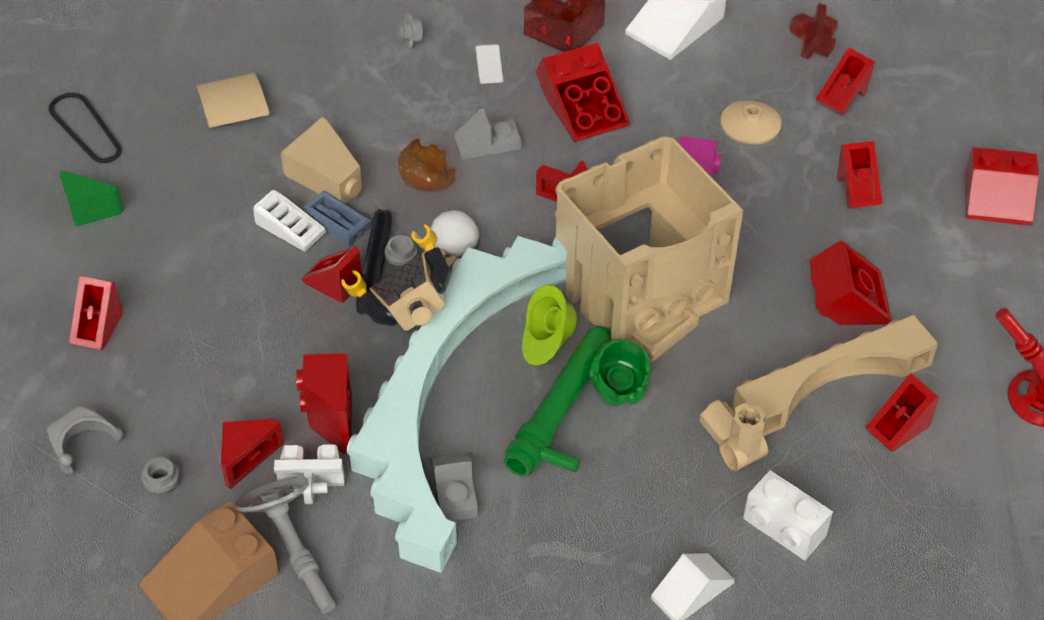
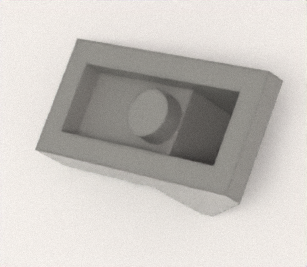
(483, 138)
(455, 486)

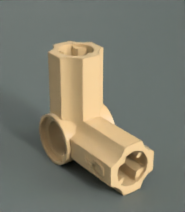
(736, 432)

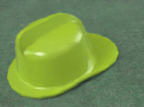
(548, 324)

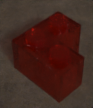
(562, 23)

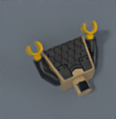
(410, 292)

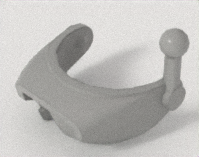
(73, 423)

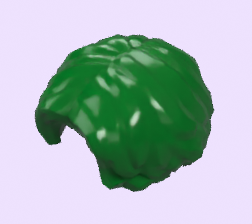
(620, 372)

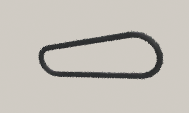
(78, 141)

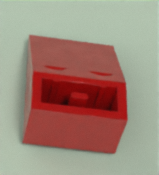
(582, 92)

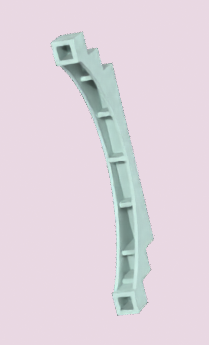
(391, 430)

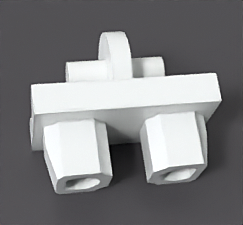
(320, 472)

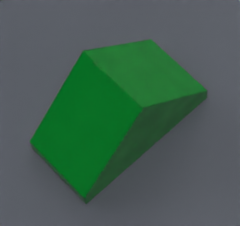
(90, 199)

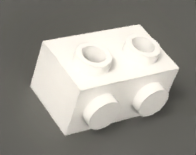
(787, 515)

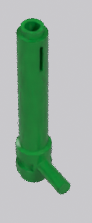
(535, 436)

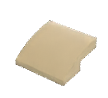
(232, 100)

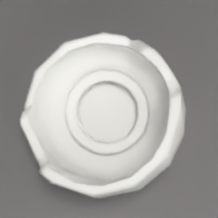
(455, 232)

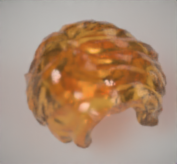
(425, 167)

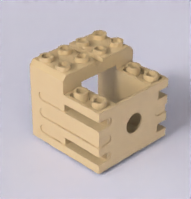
(688, 249)

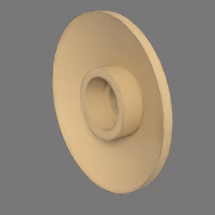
(750, 122)

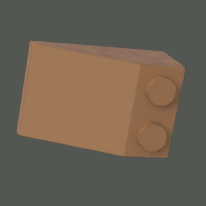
(211, 567)

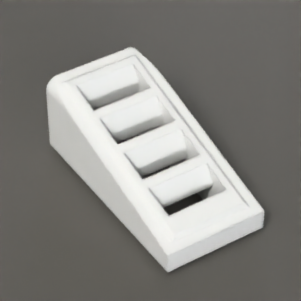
(273, 207)

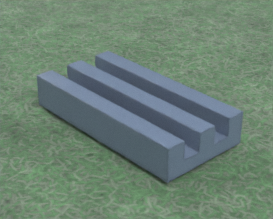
(332, 219)

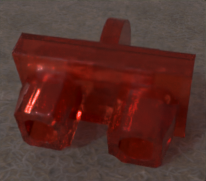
(815, 31)

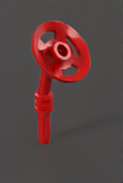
(1033, 353)

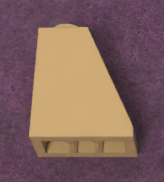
(322, 163)

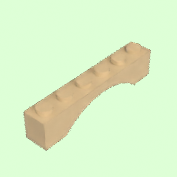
(892, 350)

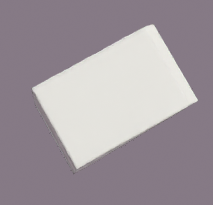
(691, 585)

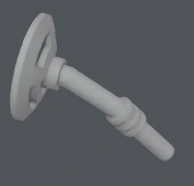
(275, 502)

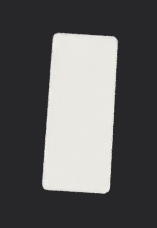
(489, 64)

